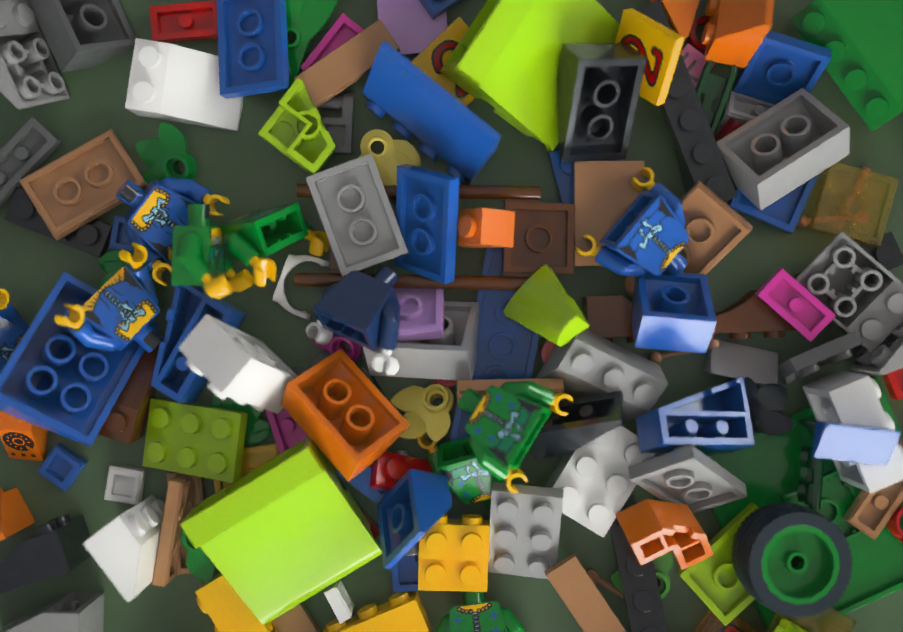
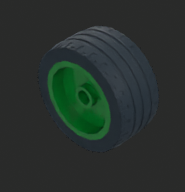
(792, 559)

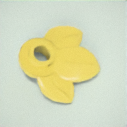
(395, 153)
(421, 414)

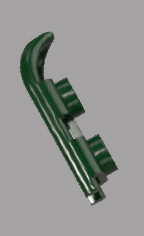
(714, 86)
(811, 490)

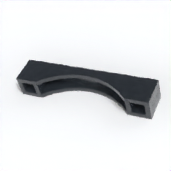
(689, 127)

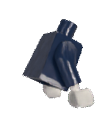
(362, 312)

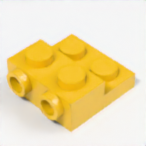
(455, 555)

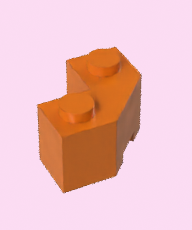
(663, 527)

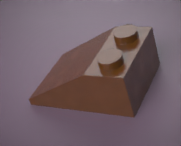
(130, 412)

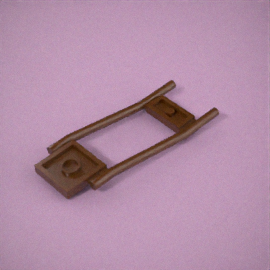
(541, 236)

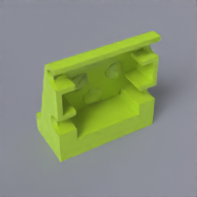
(515, 57)
(283, 531)

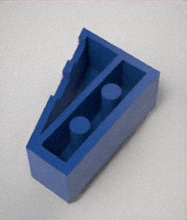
(187, 310)
(709, 421)

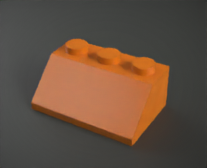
(735, 29)
(343, 413)

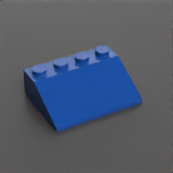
(429, 115)
(57, 378)

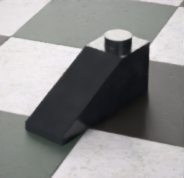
(586, 420)

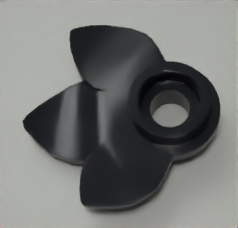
(766, 406)

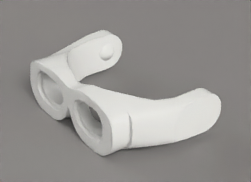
(279, 294)

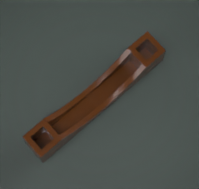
(613, 316)

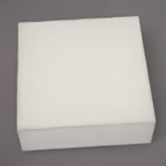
(125, 484)
(339, 601)

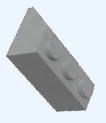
(784, 148)
(440, 358)
(599, 366)

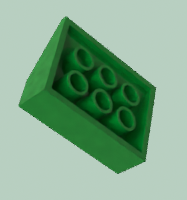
(864, 52)

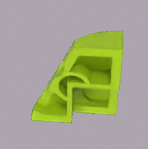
(298, 130)
(546, 308)

